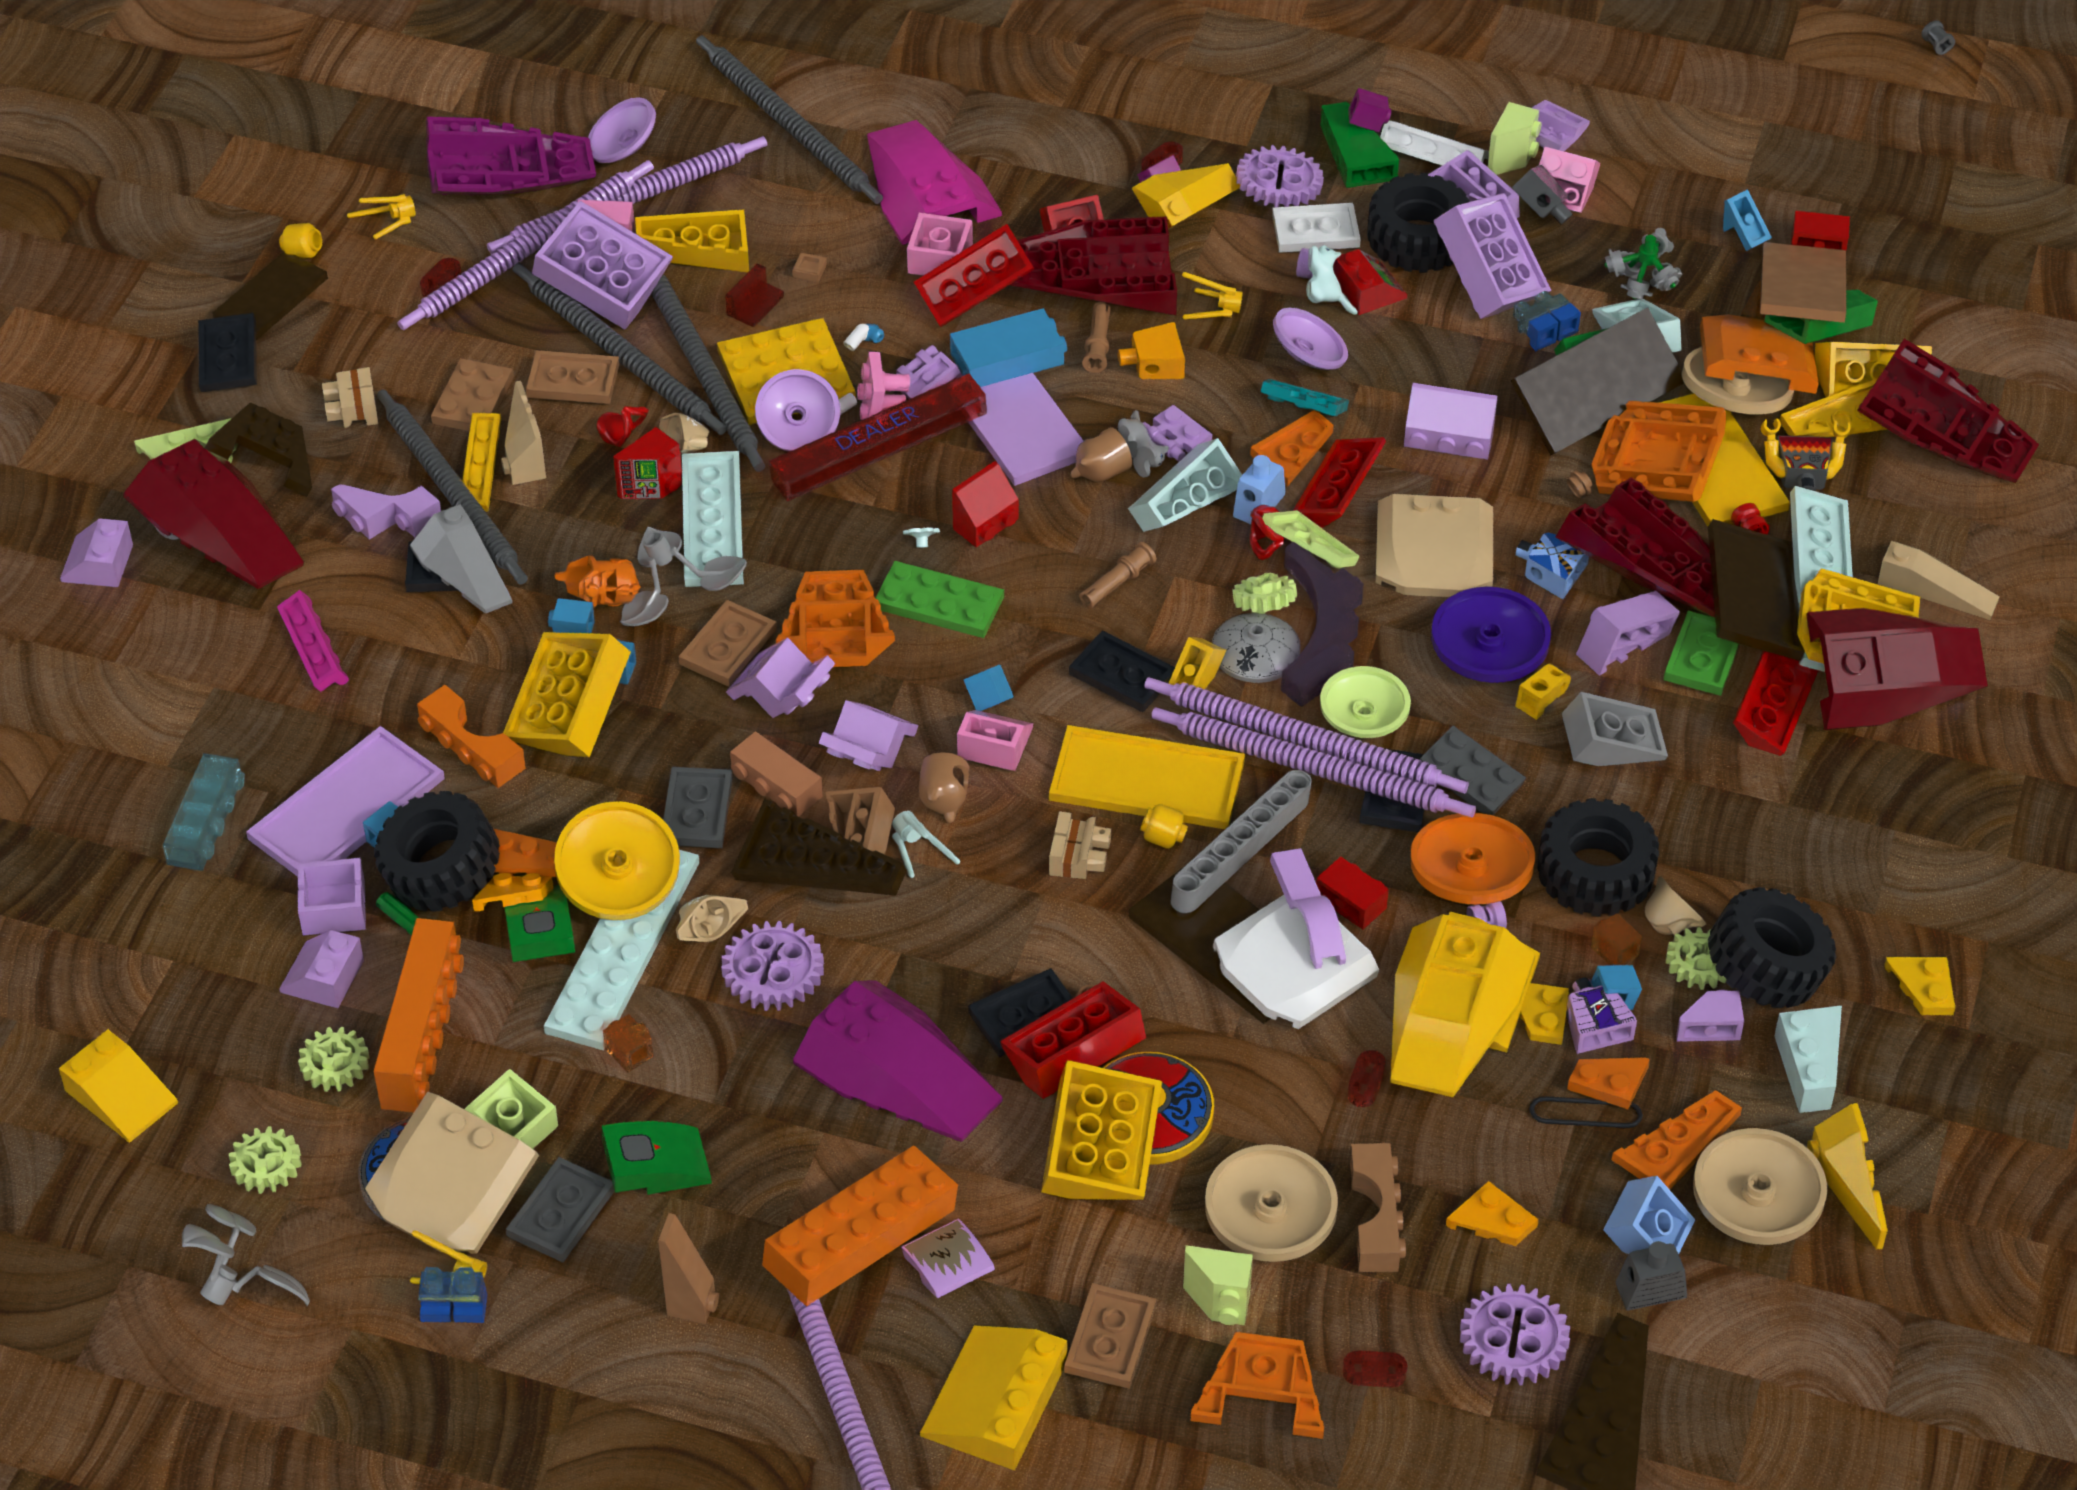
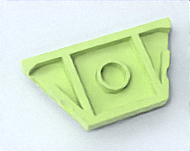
(160, 444)

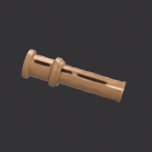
(1097, 344)
(1126, 568)

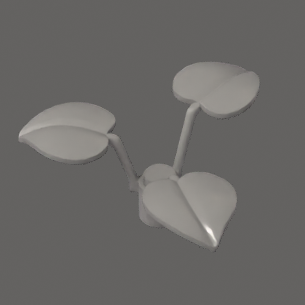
(658, 549)
(222, 1277)

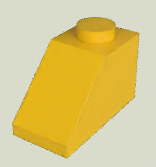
(1197, 663)

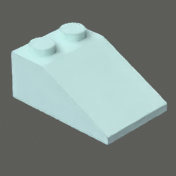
(1667, 323)

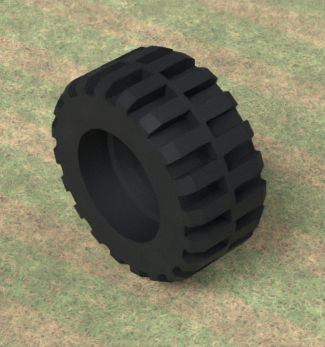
(1407, 200)
(450, 876)
(1591, 886)
(1772, 947)

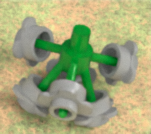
(1635, 265)

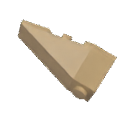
(523, 442)

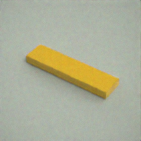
(481, 456)

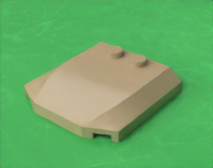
(1434, 544)
(449, 1175)

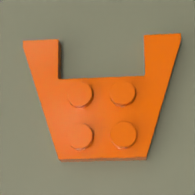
(1263, 1370)

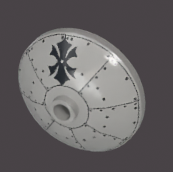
(1256, 647)

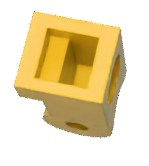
(1541, 690)

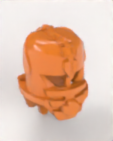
(601, 581)

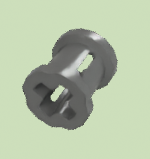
(1936, 35)

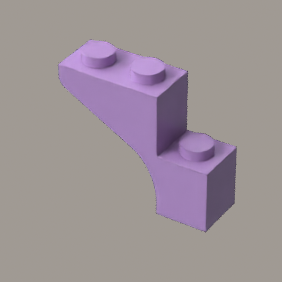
(376, 512)

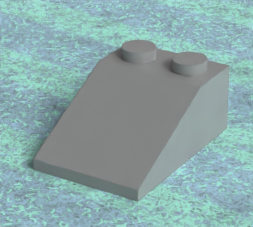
(1612, 731)

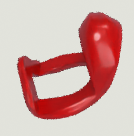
(616, 428)
(1260, 530)

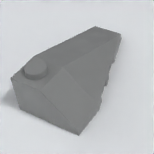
(457, 554)

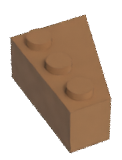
(862, 816)

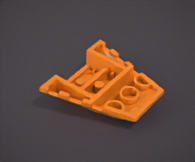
(837, 618)

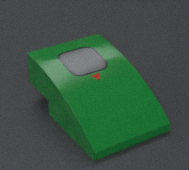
(540, 927)
(654, 1156)

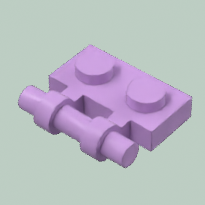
(928, 371)
(1180, 429)

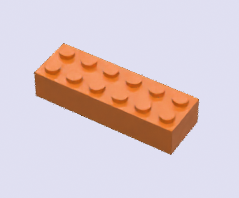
(418, 1015)
(859, 1225)

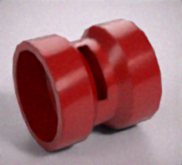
(1749, 517)

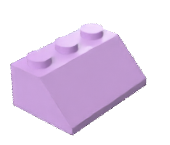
(1450, 421)

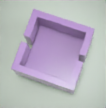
(331, 896)

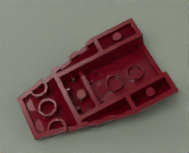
(1939, 413)
(215, 511)

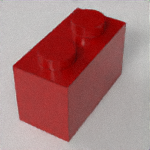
(1820, 230)
(1353, 892)

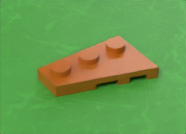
(1295, 443)

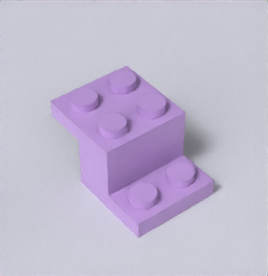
(781, 678)
(867, 736)

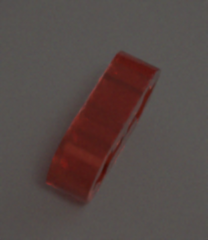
(1161, 153)
(437, 276)
(1372, 1080)
(1375, 1369)

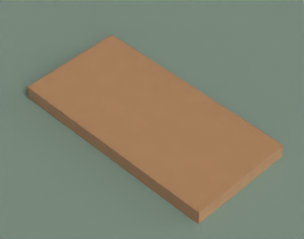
(1803, 282)

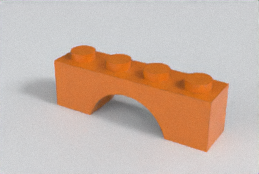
(493, 757)

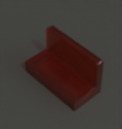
(752, 297)

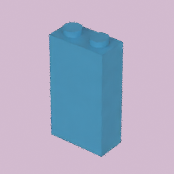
(1008, 348)

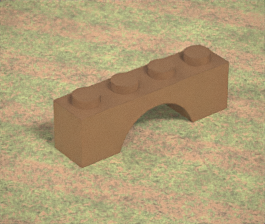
(1378, 1239)

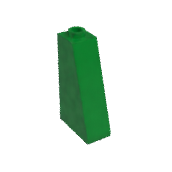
(1356, 150)
(1859, 314)

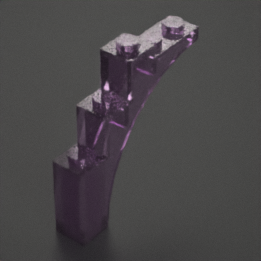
(1333, 600)

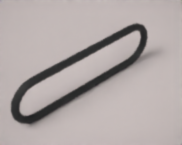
(1583, 1123)

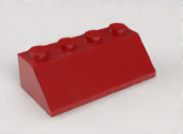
(1081, 1030)

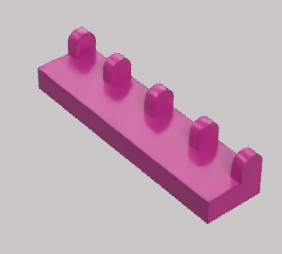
(311, 641)

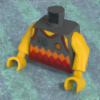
(1804, 459)

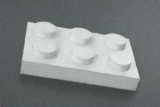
(1316, 226)

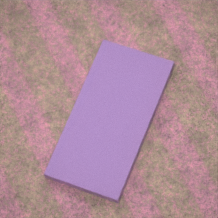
(1025, 429)
(328, 813)

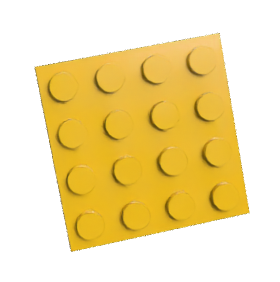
(760, 356)

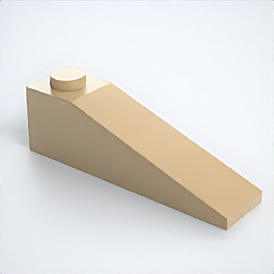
(1933, 580)

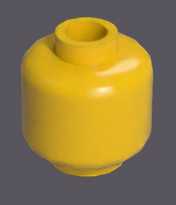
(301, 240)
(1163, 826)

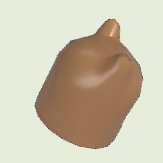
(1102, 456)
(939, 787)

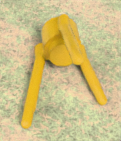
(399, 207)
(1228, 297)
(462, 1259)

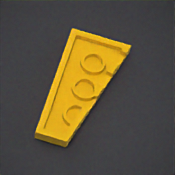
(1819, 416)

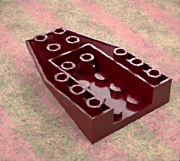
(1105, 262)
(1645, 544)

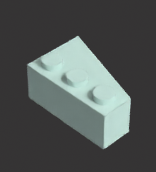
(1810, 1054)

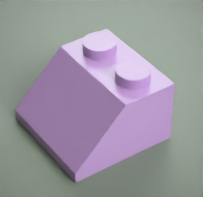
(99, 554)
(325, 968)

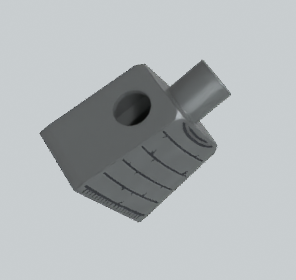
(1535, 186)
(1652, 1277)

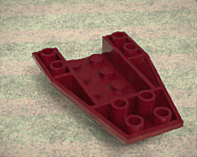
(1892, 664)

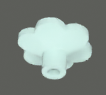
(921, 535)

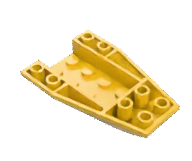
(1453, 999)

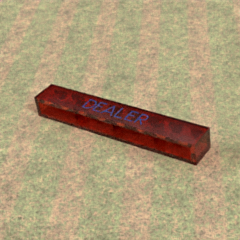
(877, 437)

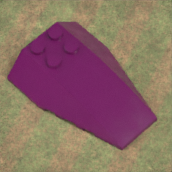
(491, 159)
(895, 1059)

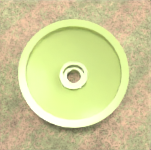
(1365, 702)

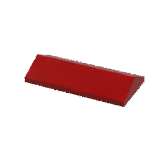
(974, 275)
(1338, 479)
(1773, 702)

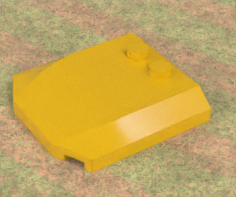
(1839, 592)

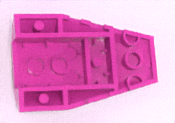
(924, 176)

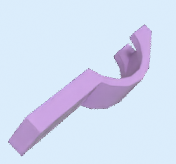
(1317, 910)

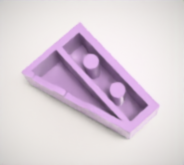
(1476, 179)
(1624, 627)

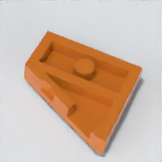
(1609, 1079)

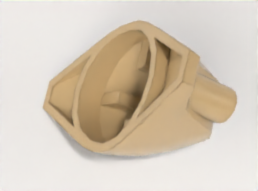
(685, 431)
(1669, 912)
(709, 917)

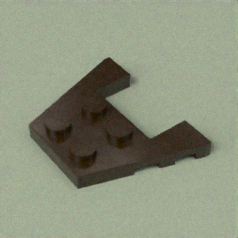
(268, 436)

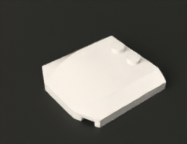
(1273, 966)

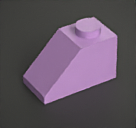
(1713, 1018)

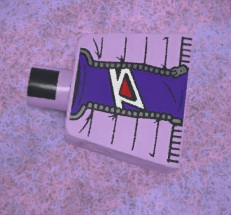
(1598, 1017)

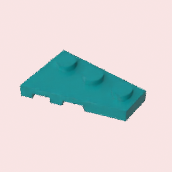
(1304, 397)

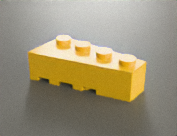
(700, 238)

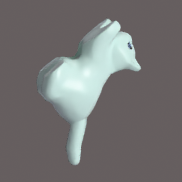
(1324, 283)

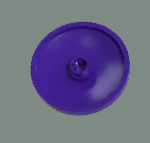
(1490, 634)

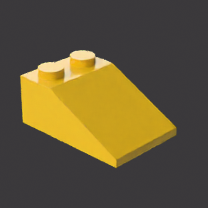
(116, 1086)

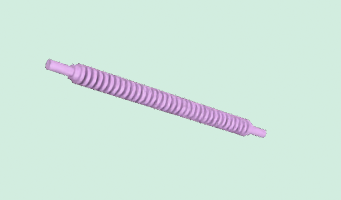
(662, 181)
(516, 250)
(1305, 734)
(1313, 762)
(841, 1395)

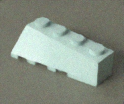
(1190, 485)

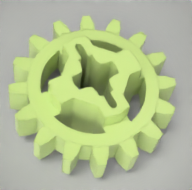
(1264, 593)
(1695, 962)
(336, 1058)
(267, 1158)

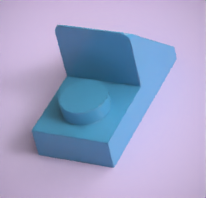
(1745, 218)

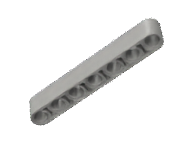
(1240, 841)

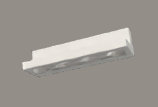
(1426, 144)

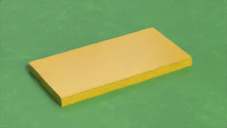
(1736, 475)
(1141, 772)

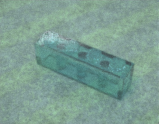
(203, 812)

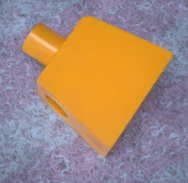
(1155, 353)

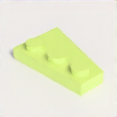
(1311, 537)

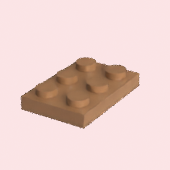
(572, 377)
(471, 389)
(727, 643)
(1110, 1335)

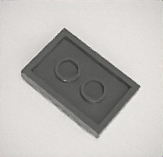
(1489, 778)
(698, 805)
(560, 1209)

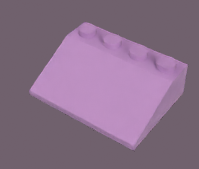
(1491, 254)
(601, 264)

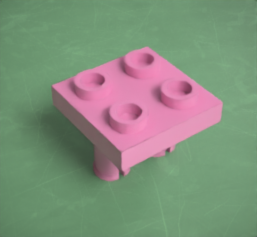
(876, 383)

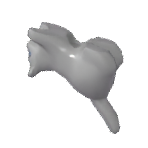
(1142, 448)

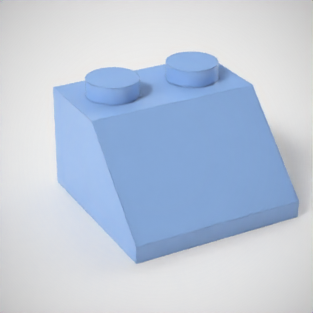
(1647, 1215)

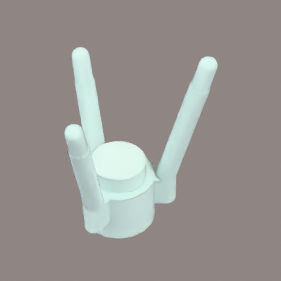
(911, 830)

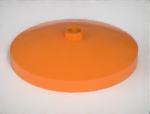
(1472, 858)

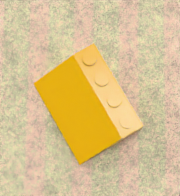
(567, 692)
(1101, 1134)
(997, 1393)

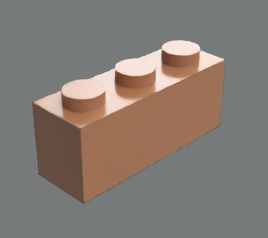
(776, 774)

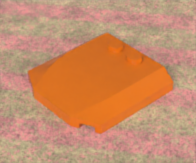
(1758, 348)
(1661, 447)

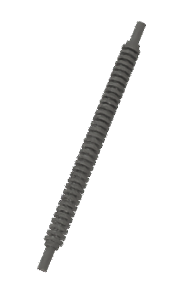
(789, 119)
(618, 346)
(707, 372)
(451, 485)

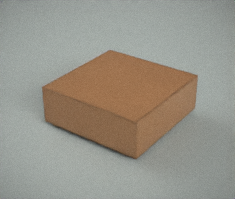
(809, 267)

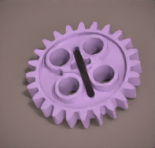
(1259, 174)
(750, 958)
(1547, 1338)

